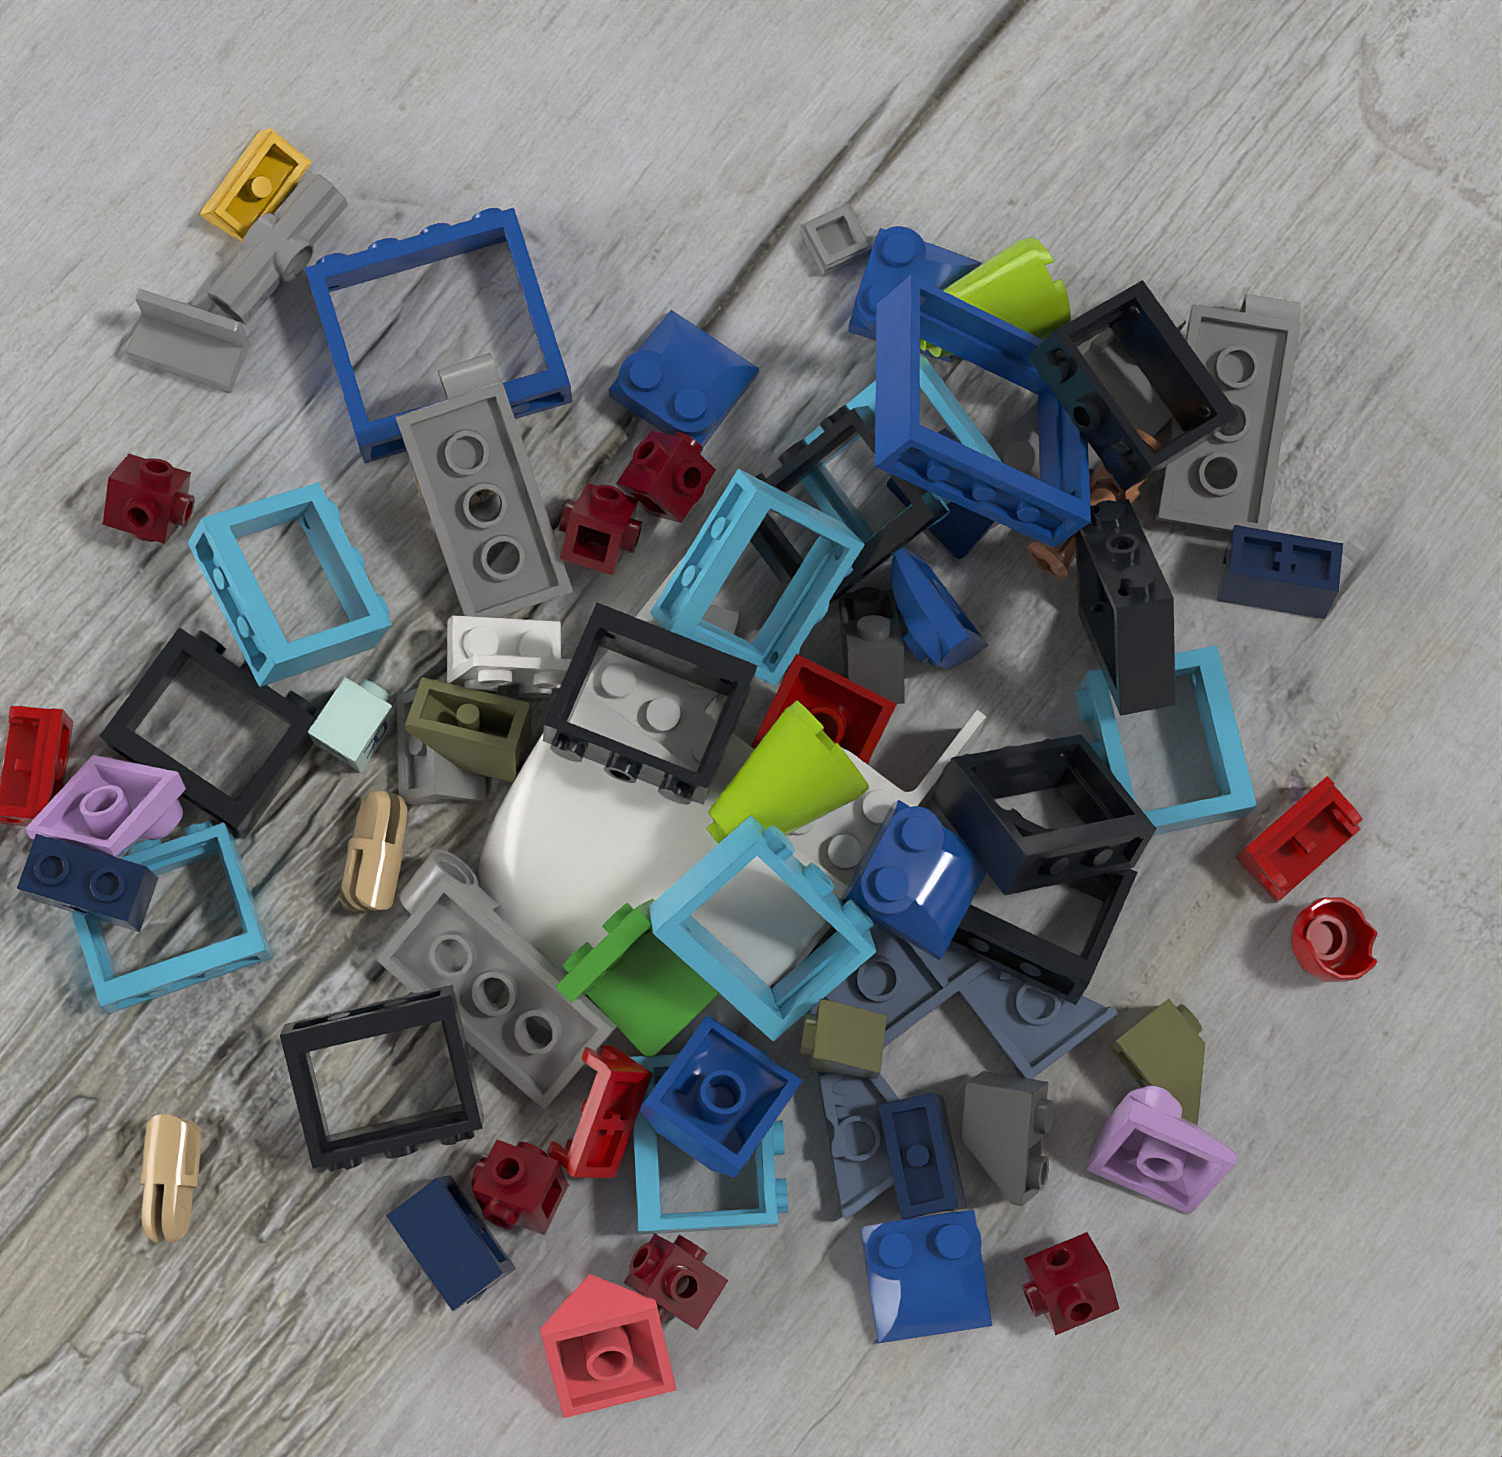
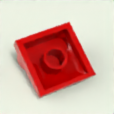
(845, 709)

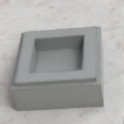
(835, 239)

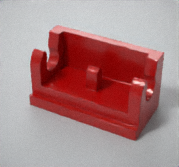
(33, 762)
(1301, 839)
(605, 1116)

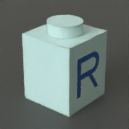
(354, 722)

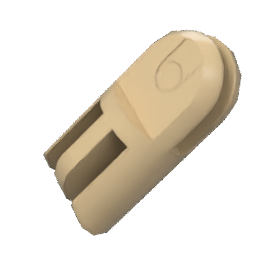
(374, 853)
(169, 1176)

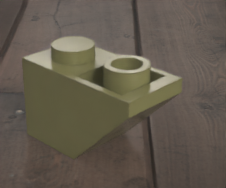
(844, 1040)

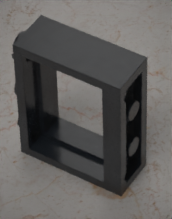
(1164, 361)
(801, 461)
(1126, 608)
(206, 651)
(669, 654)
(1107, 843)
(1034, 957)
(397, 1136)

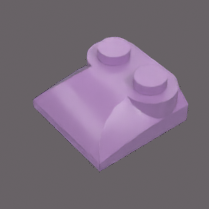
(112, 806)
(1159, 1152)

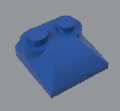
(893, 259)
(682, 380)
(935, 620)
(916, 878)
(719, 1098)
(926, 1276)

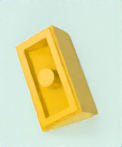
(255, 184)

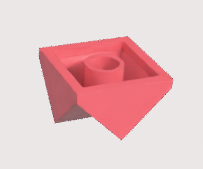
(606, 1348)

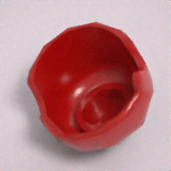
(1333, 940)

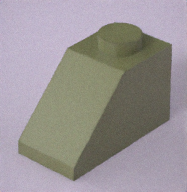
(472, 728)
(1166, 1054)

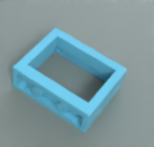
(828, 492)
(718, 550)
(245, 606)
(1220, 731)
(830, 964)
(192, 968)
(770, 1191)

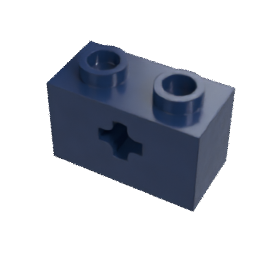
(87, 882)

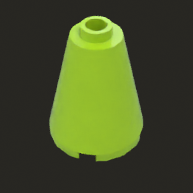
(1016, 290)
(788, 779)

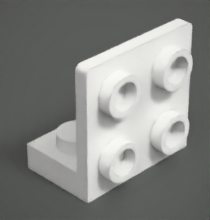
(505, 654)

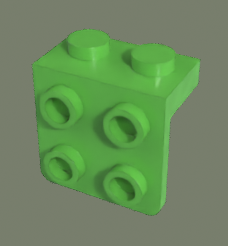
(637, 981)

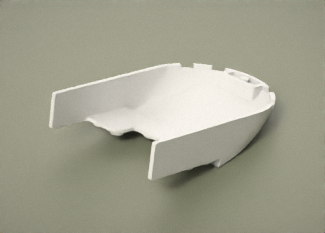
(585, 844)

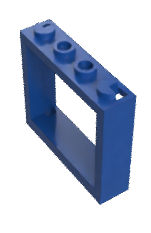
(434, 243)
(1042, 508)

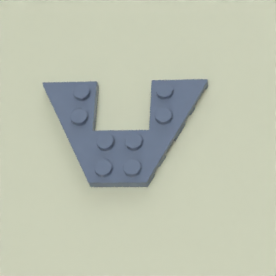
(907, 986)

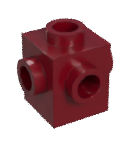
(667, 475)
(148, 498)
(600, 528)
(519, 1186)
(675, 1279)
(1069, 1284)

